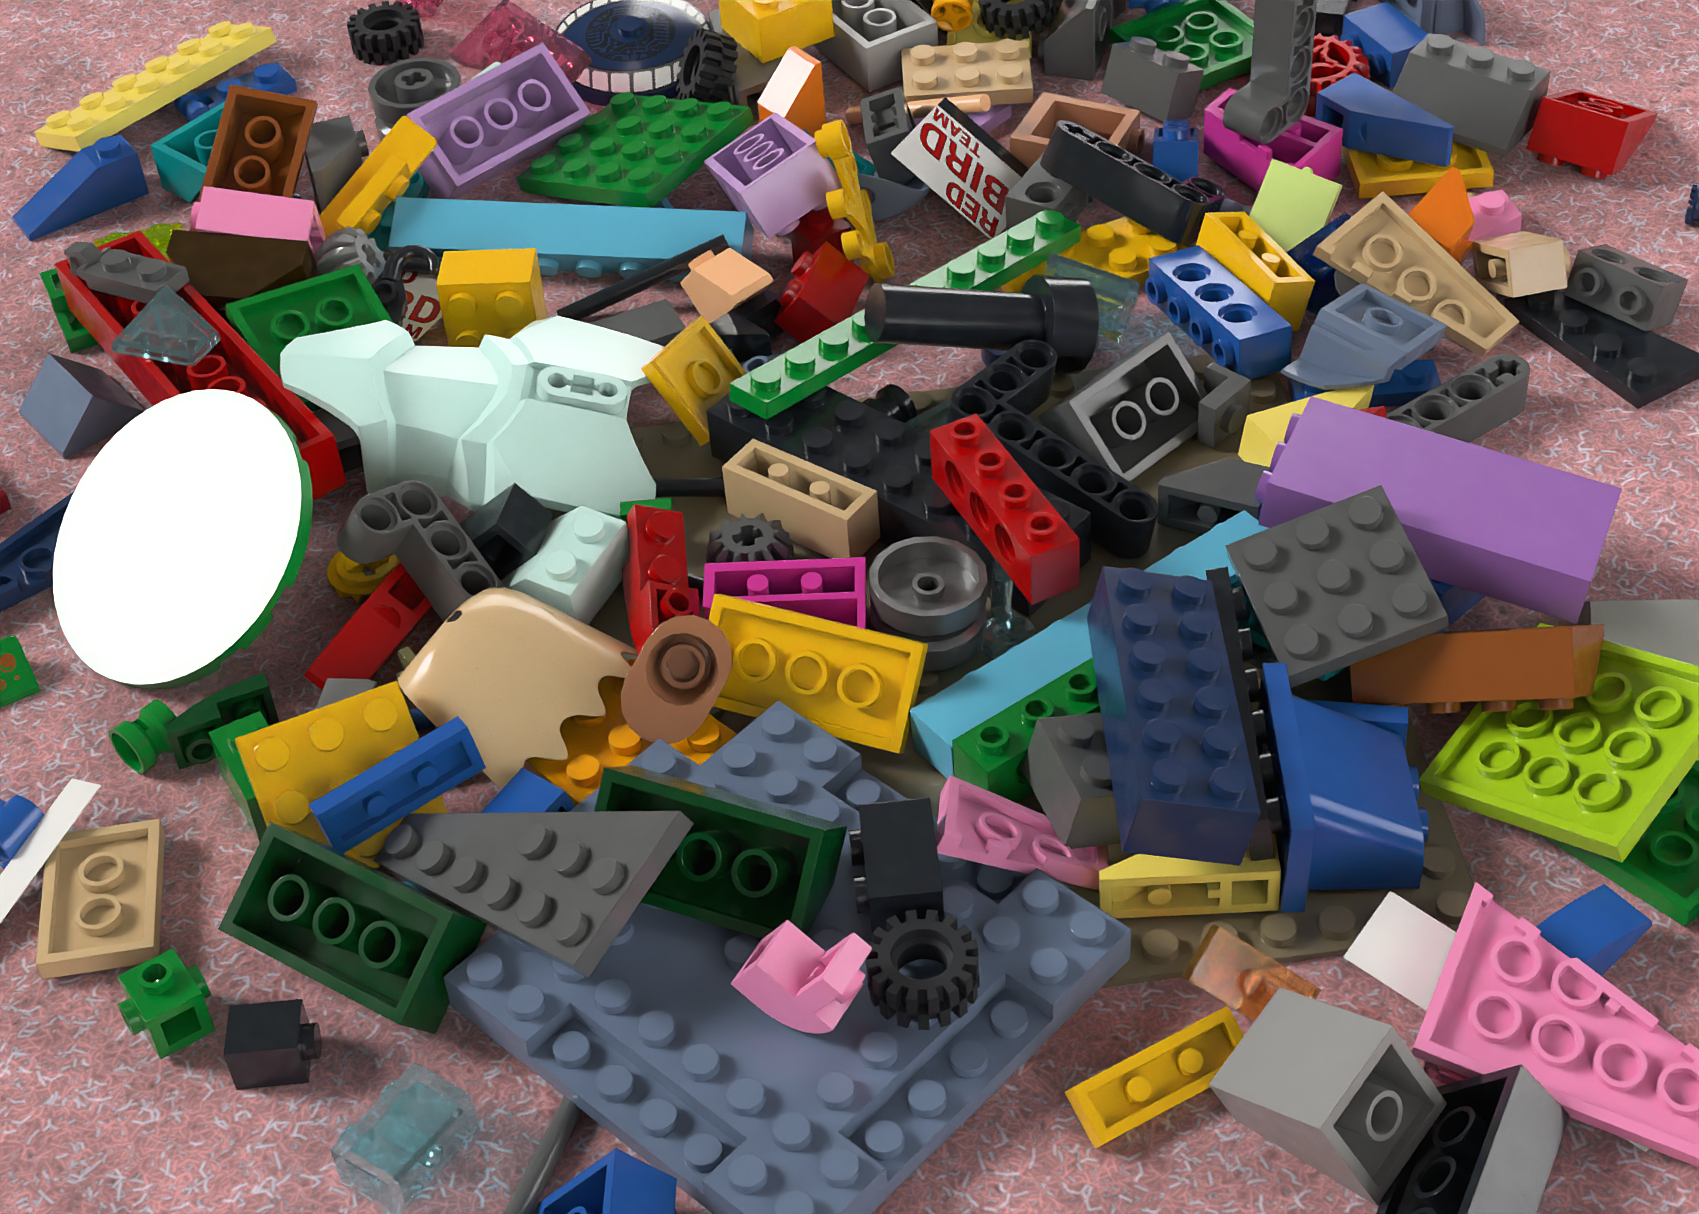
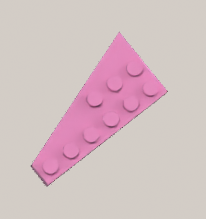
(1592, 1047)

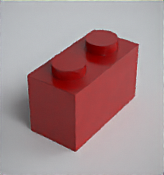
(820, 294)

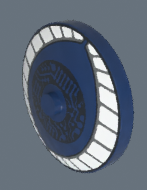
(631, 46)

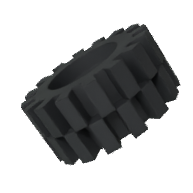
(1016, 18)
(385, 33)
(707, 67)
(923, 997)

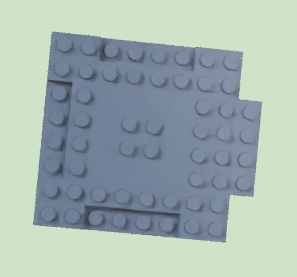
(749, 1105)

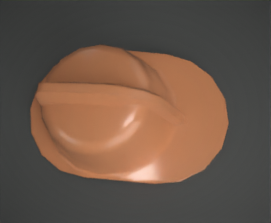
(676, 679)

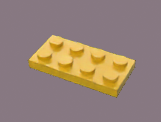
(1115, 247)
(828, 671)

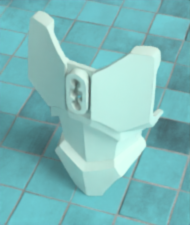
(478, 419)

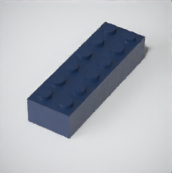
(1171, 718)

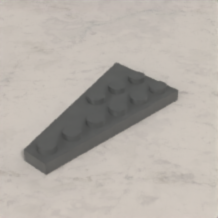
(539, 876)

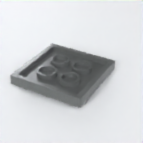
(1336, 586)

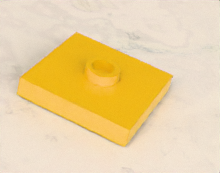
(694, 375)

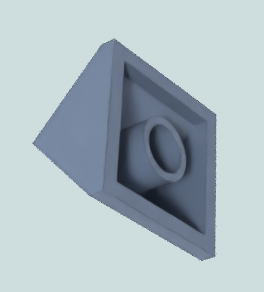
(76, 405)

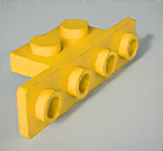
(379, 179)

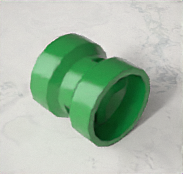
(144, 738)

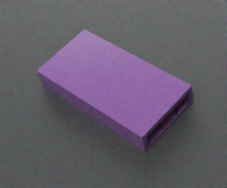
(1467, 509)

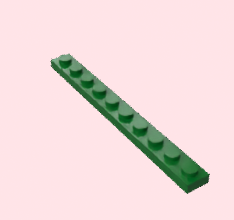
(846, 344)

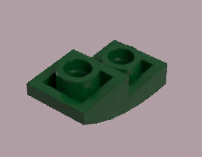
(190, 730)

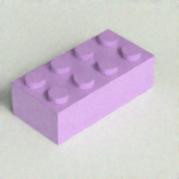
(497, 121)
(774, 175)

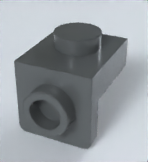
(1225, 405)

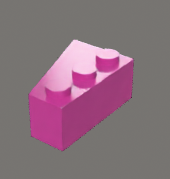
(1302, 145)
(815, 587)

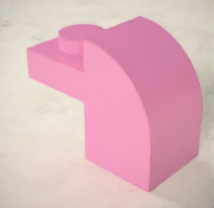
(801, 981)

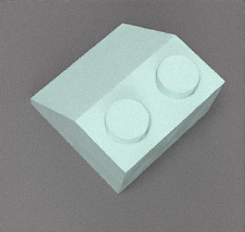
(575, 563)

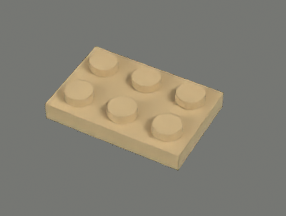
(969, 69)
(102, 900)

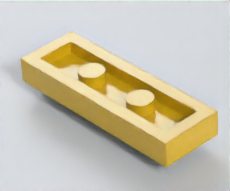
(1154, 1078)

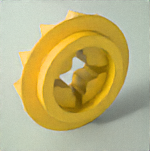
(349, 579)

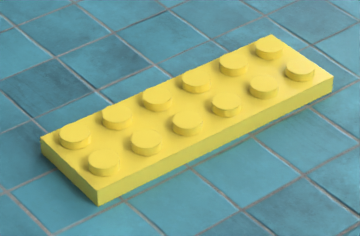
(153, 88)

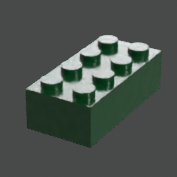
(351, 927)

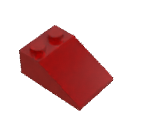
(1588, 131)

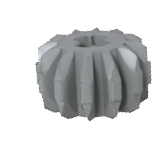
(348, 249)

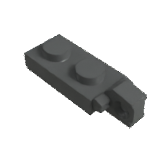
(123, 272)

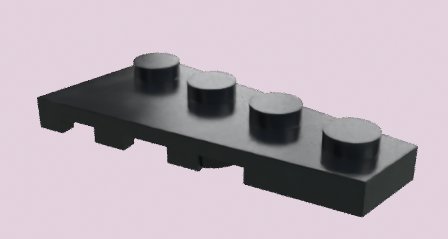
(1617, 354)

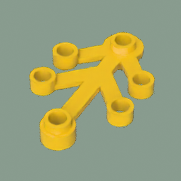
(853, 204)

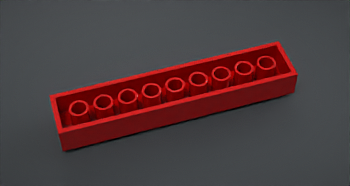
(227, 366)

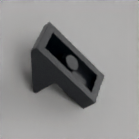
(750, 326)

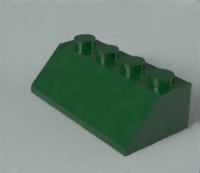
(741, 859)

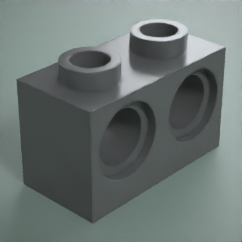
(886, 125)
(1043, 191)
(1625, 287)

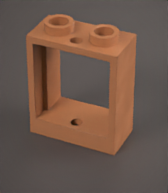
(1111, 122)

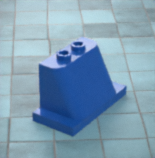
(1340, 798)

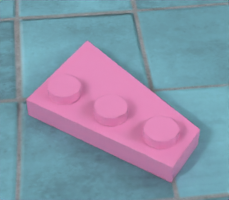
(1010, 836)

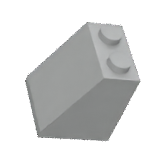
(1330, 1091)

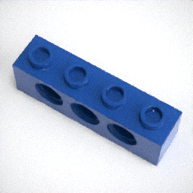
(1219, 312)

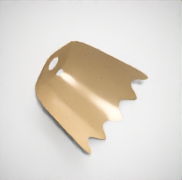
(512, 676)

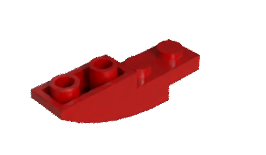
(656, 572)
(373, 631)

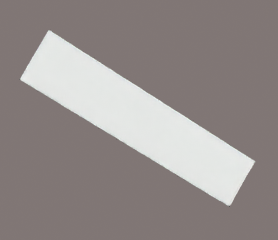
(43, 841)

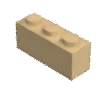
(811, 502)

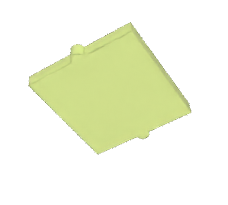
(1293, 203)

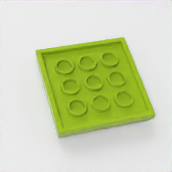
(1581, 771)

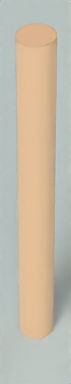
(922, 108)

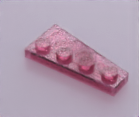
(510, 32)

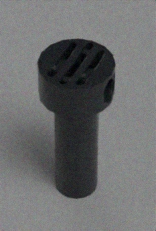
(1046, 309)

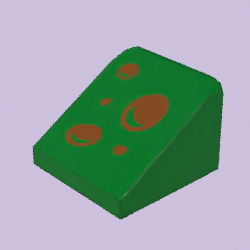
(16, 675)

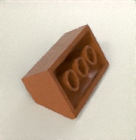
(260, 142)
(1484, 667)

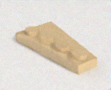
(1404, 262)

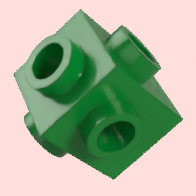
(160, 992)

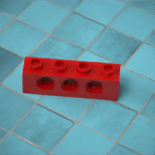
(1005, 509)

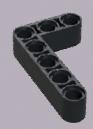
(1003, 399)

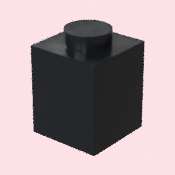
(270, 1044)

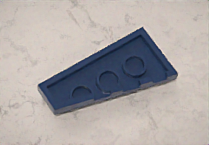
(29, 556)

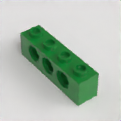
(996, 749)

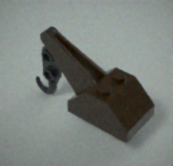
(241, 266)

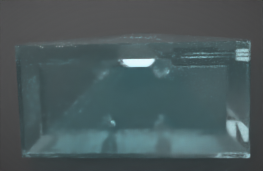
(167, 332)

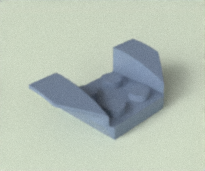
(1445, 16)
(1363, 341)

